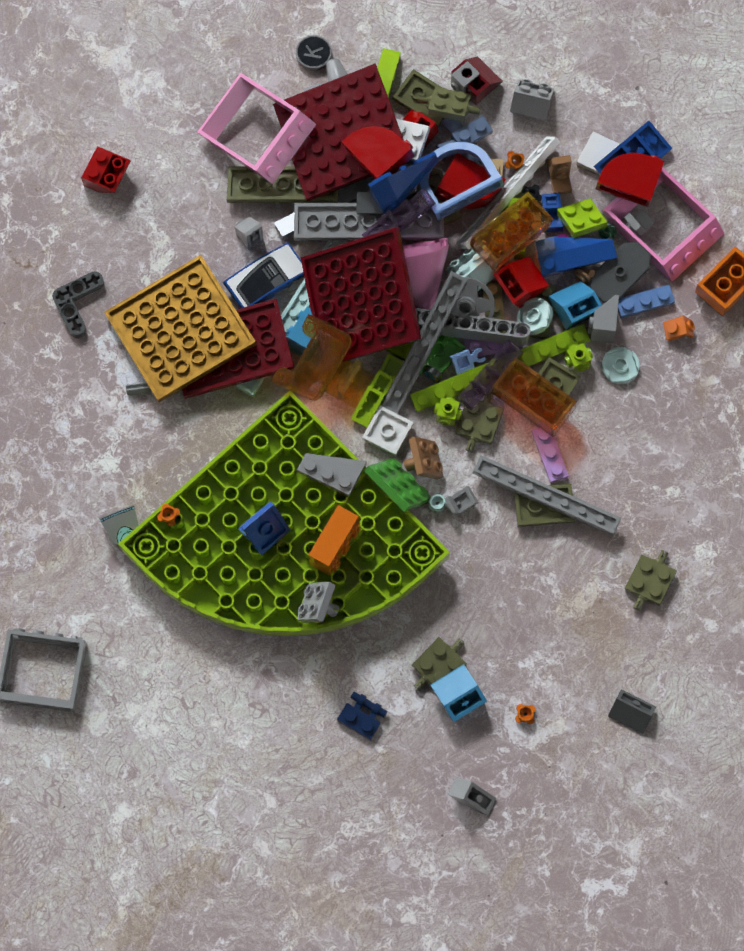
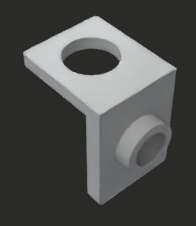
(459, 82)

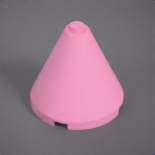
(425, 269)

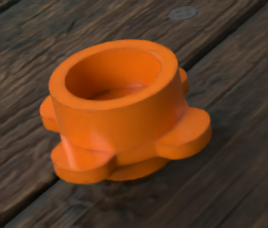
(519, 160)
(163, 514)
(520, 715)

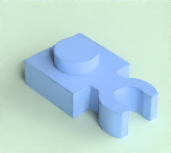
(464, 360)

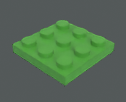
(398, 484)

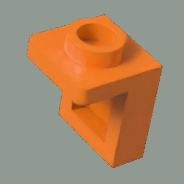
(679, 328)

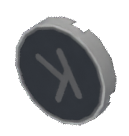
(313, 52)

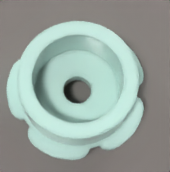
(432, 503)

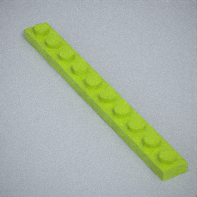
(530, 355)

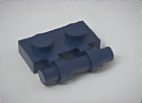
(358, 720)

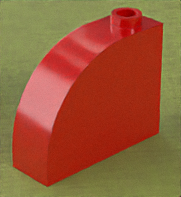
(378, 150)
(462, 176)
(631, 177)

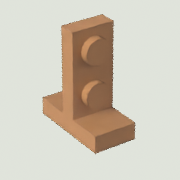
(559, 174)

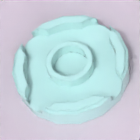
(536, 314)
(620, 365)

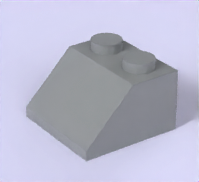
(603, 323)

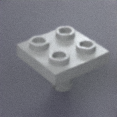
(317, 602)

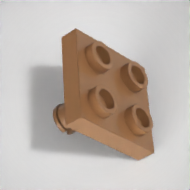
(424, 459)

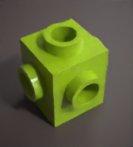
(575, 363)
(447, 417)

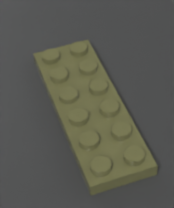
(249, 187)

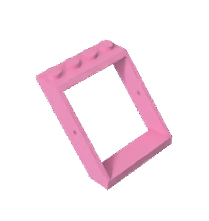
(281, 148)
(686, 251)

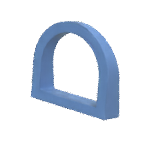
(472, 194)

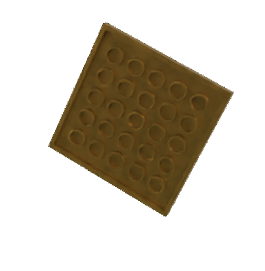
(180, 328)

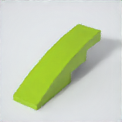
(387, 68)
(377, 391)

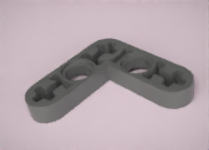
(68, 301)

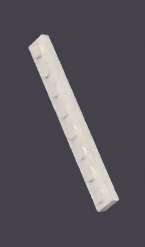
(512, 188)

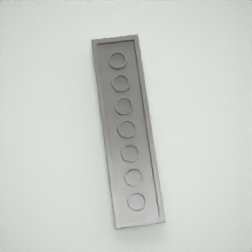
(342, 222)

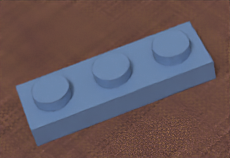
(645, 301)

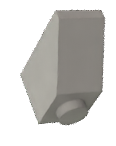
(249, 232)
(471, 795)

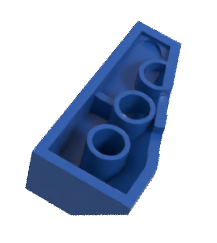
(393, 189)
(568, 253)

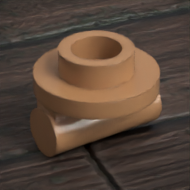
(583, 274)

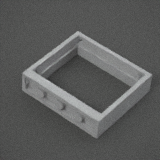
(39, 637)

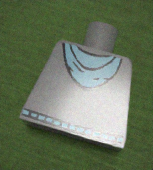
(120, 523)

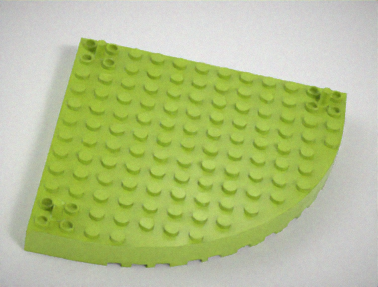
(222, 576)

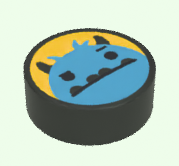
(433, 374)

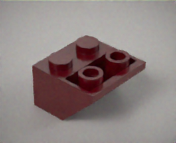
(482, 84)

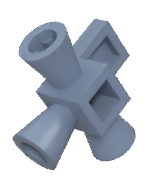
(469, 133)

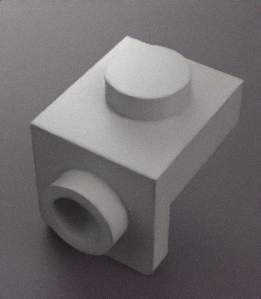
(639, 223)
(461, 501)

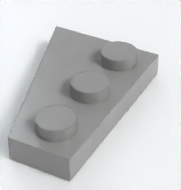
(332, 472)

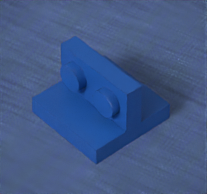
(265, 528)

